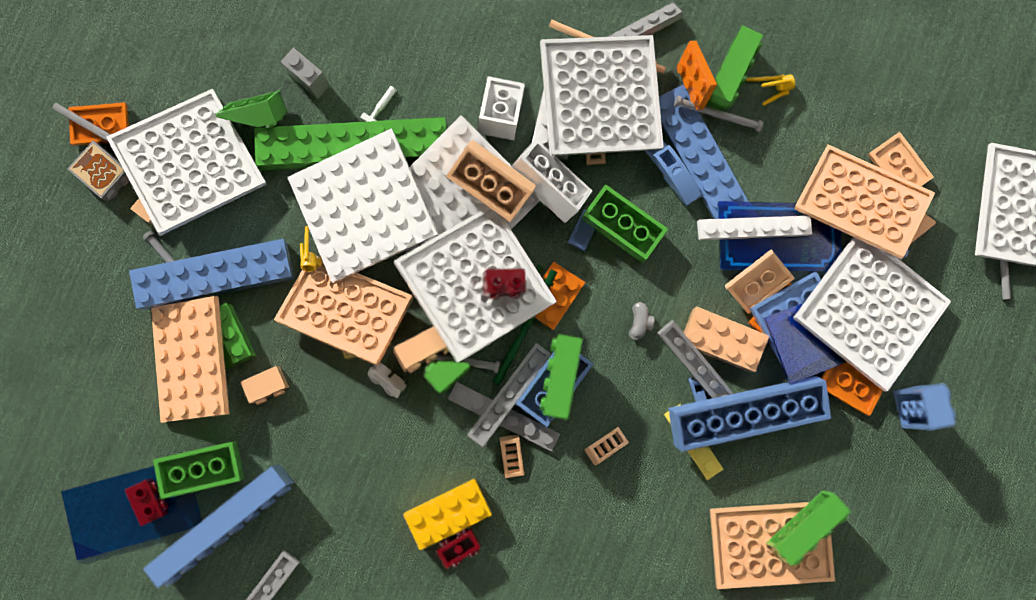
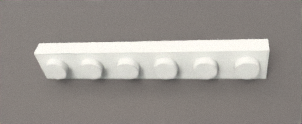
(754, 227)

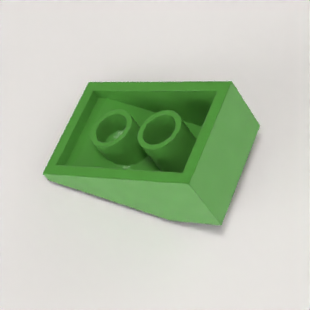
(256, 111)

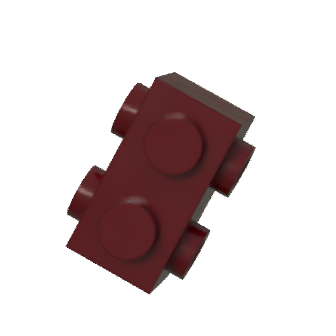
(504, 283)
(147, 501)
(458, 548)

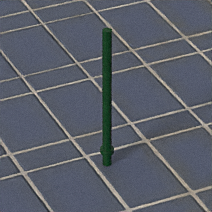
(520, 336)

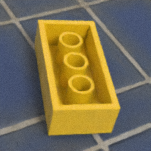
(447, 514)

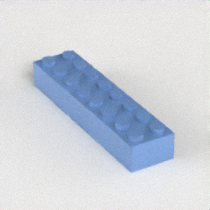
(211, 274)
(749, 413)
(215, 529)

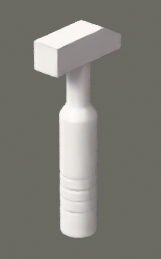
(380, 106)

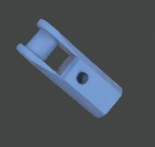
(698, 396)

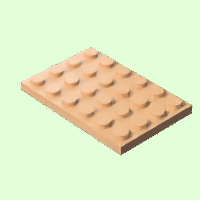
(864, 201)
(348, 315)
(190, 360)
(747, 560)

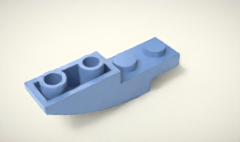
(675, 174)

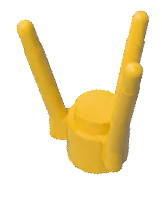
(782, 83)
(308, 259)

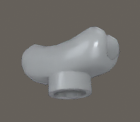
(641, 322)

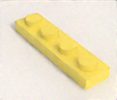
(703, 458)

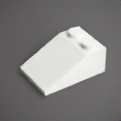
(500, 108)

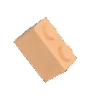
(265, 385)

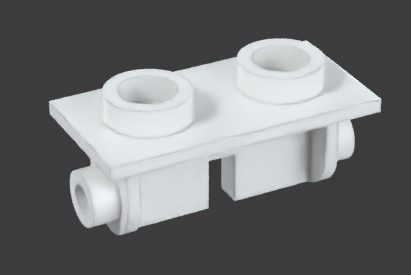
(392, 386)

